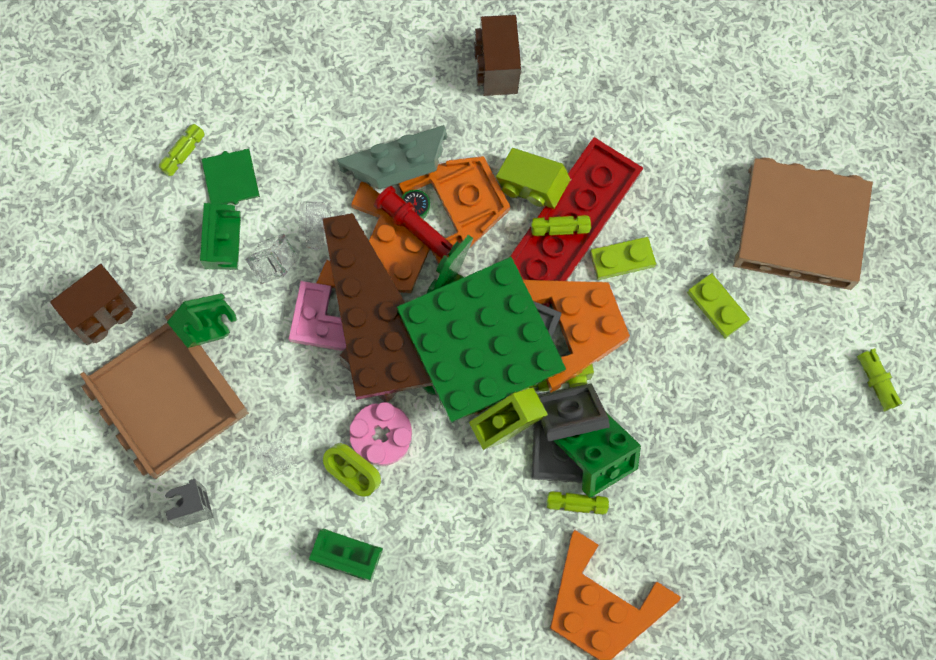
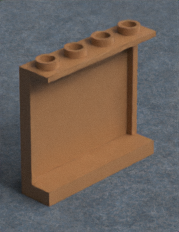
(804, 224)
(163, 400)

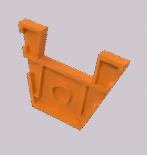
(467, 194)
(395, 245)
(588, 322)
(595, 616)

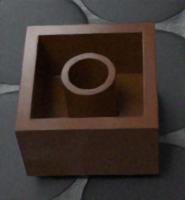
(497, 55)
(94, 305)

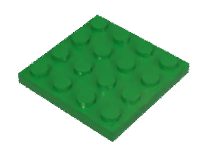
(480, 339)

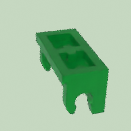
(220, 237)
(201, 320)
(346, 555)

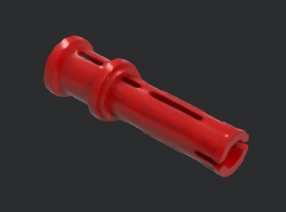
(405, 215)

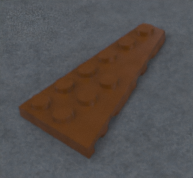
(374, 334)

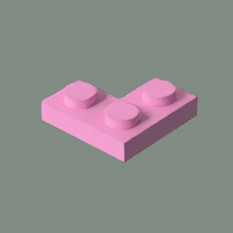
(310, 319)

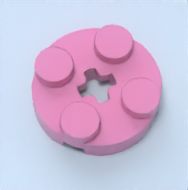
(384, 416)

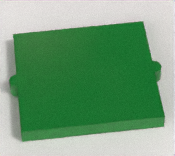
(230, 177)

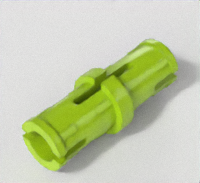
(879, 380)

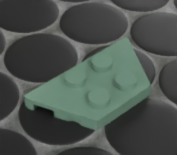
(397, 160)

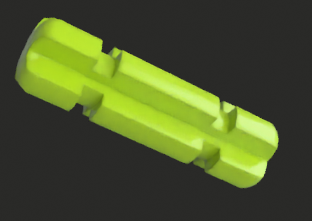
(181, 149)
(560, 225)
(577, 503)

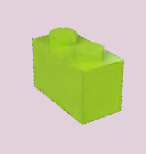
(533, 178)
(508, 418)

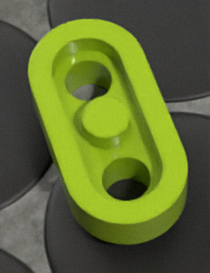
(352, 469)

